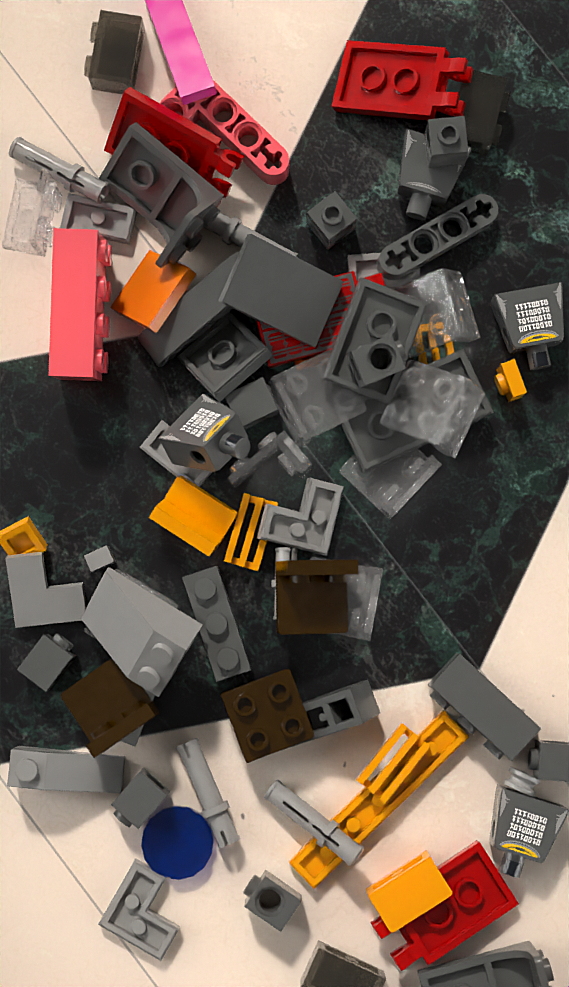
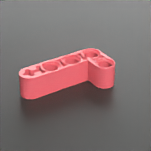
(233, 130)

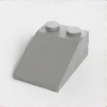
(139, 630)

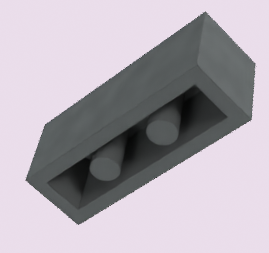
(219, 625)
(482, 708)

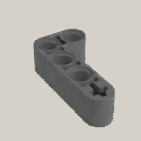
(190, 317)

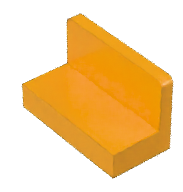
(194, 515)
(408, 891)

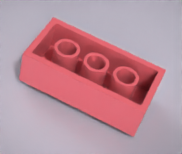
(78, 305)

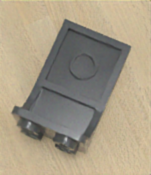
(162, 191)
(504, 967)

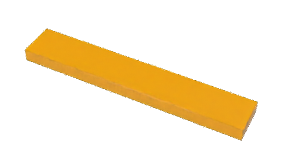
(367, 811)

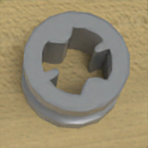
(522, 781)

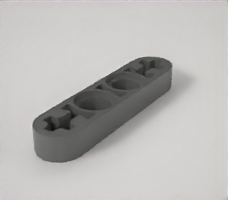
(439, 239)

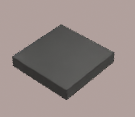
(224, 356)

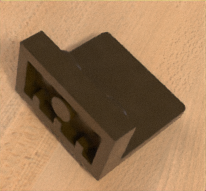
(313, 596)
(108, 706)
(267, 715)

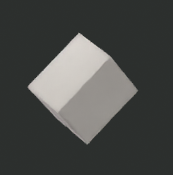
(100, 559)

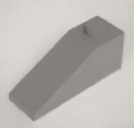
(65, 770)

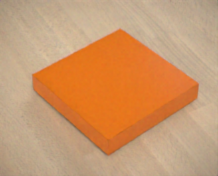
(152, 292)

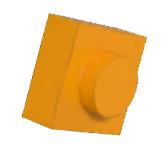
(510, 381)
(22, 538)

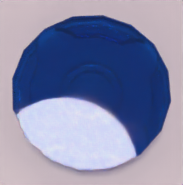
(177, 842)

